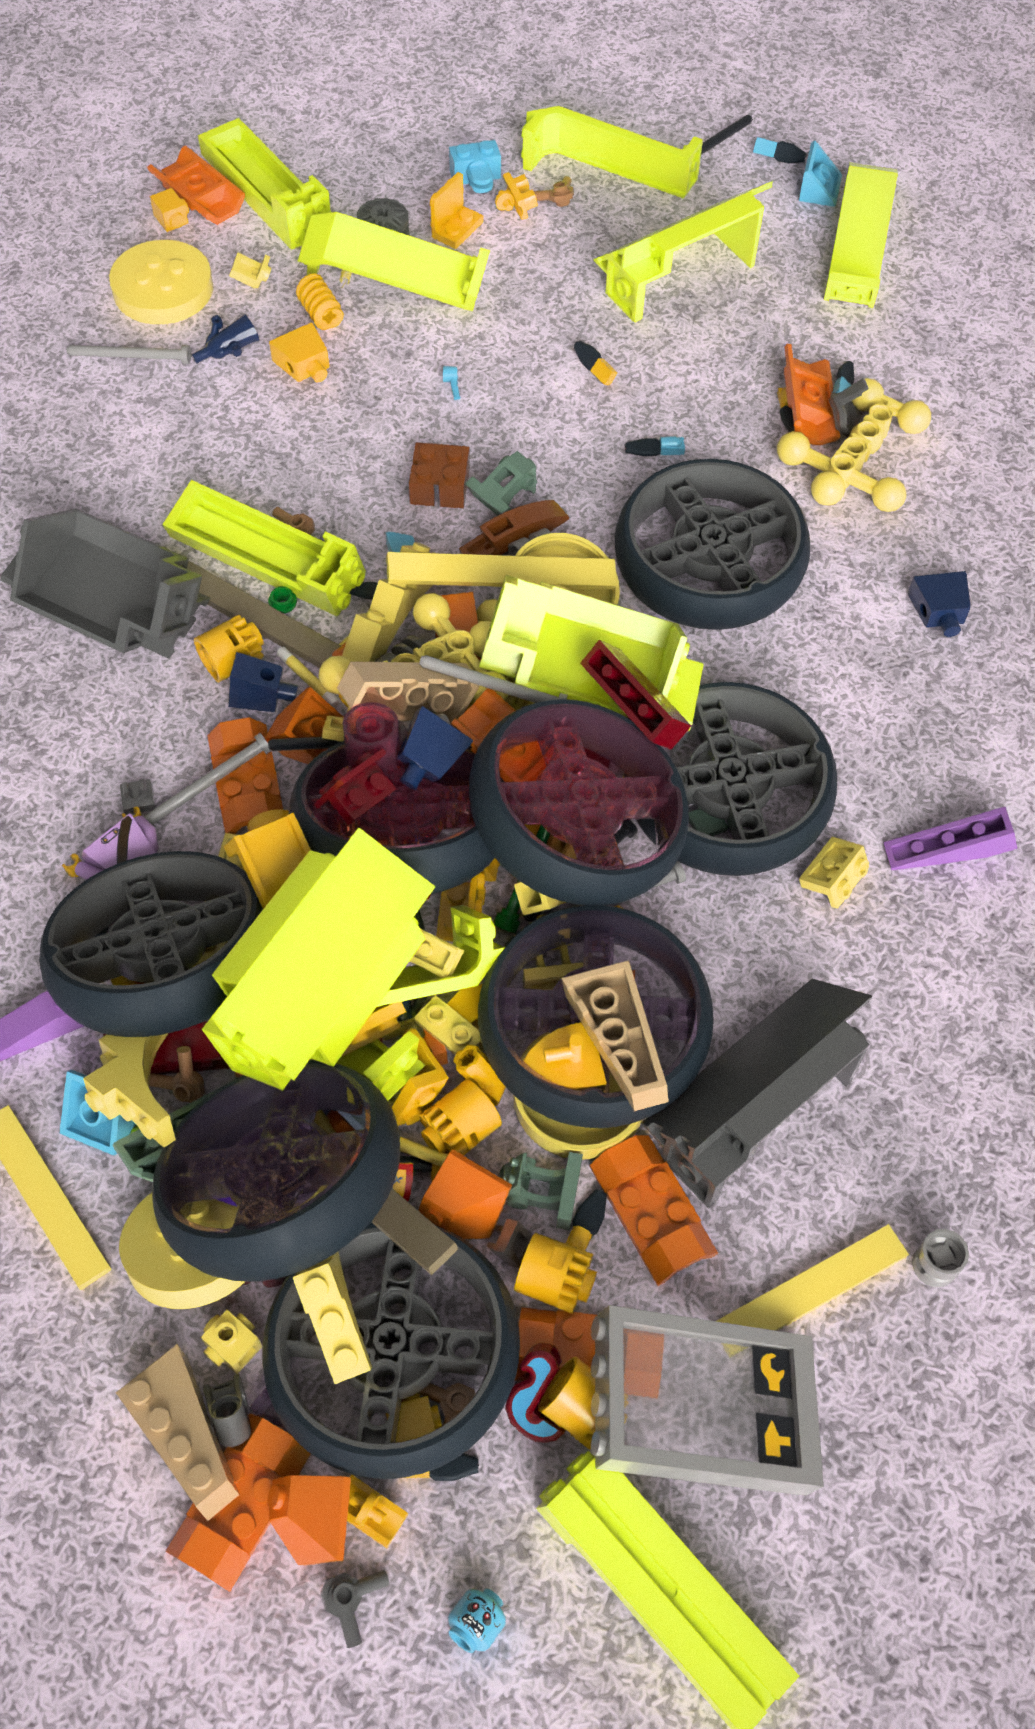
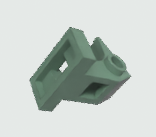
(498, 497)
(561, 1189)

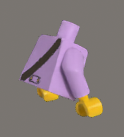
(124, 841)

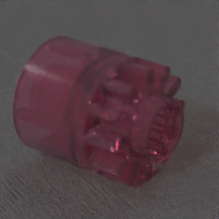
(372, 728)

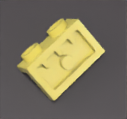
(836, 870)
(448, 1026)

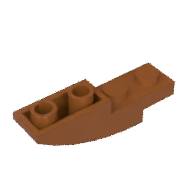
(515, 525)

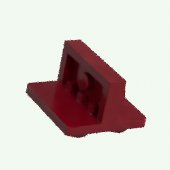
(357, 788)

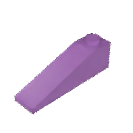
(956, 841)
(33, 1025)

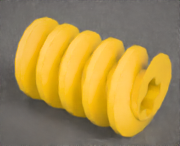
(319, 302)

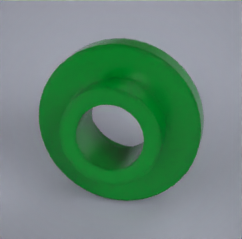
(282, 594)

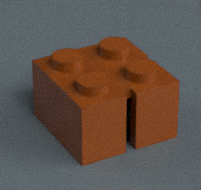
(439, 466)

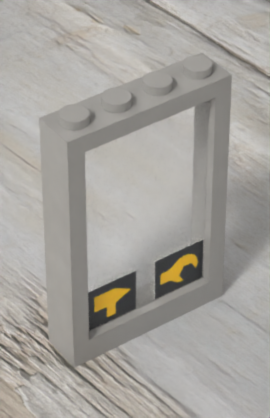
(705, 1402)

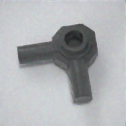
(342, 1597)

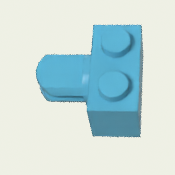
(478, 163)

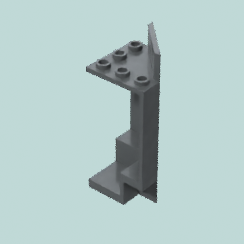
(104, 582)
(759, 1085)

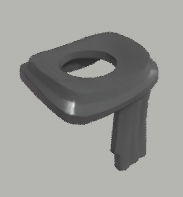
(844, 409)

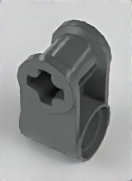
(229, 1411)

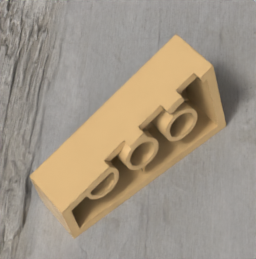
(406, 688)
(617, 1025)
(177, 1424)

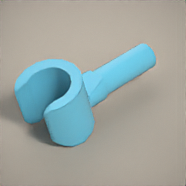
(450, 375)

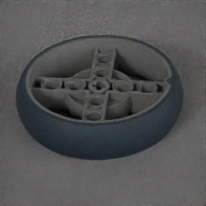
(712, 543)
(735, 777)
(149, 943)
(375, 1448)

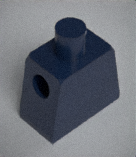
(941, 600)
(258, 684)
(429, 748)

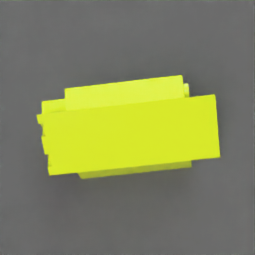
(634, 265)
(547, 631)
(317, 961)

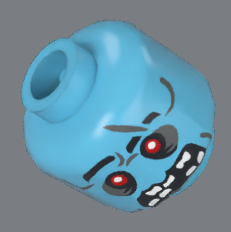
(476, 1620)

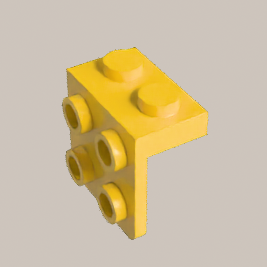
(421, 1089)

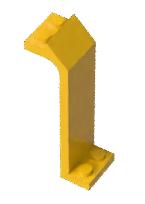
(269, 859)

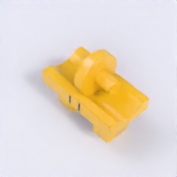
(517, 195)
(373, 1513)

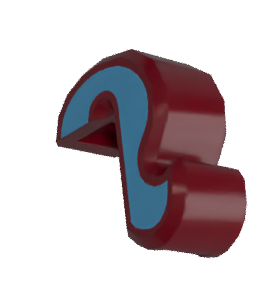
(522, 1404)

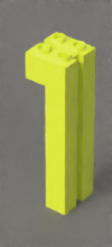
(267, 183)
(267, 547)
(668, 1591)

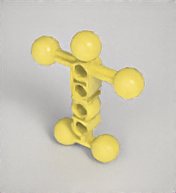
(863, 441)
(452, 645)

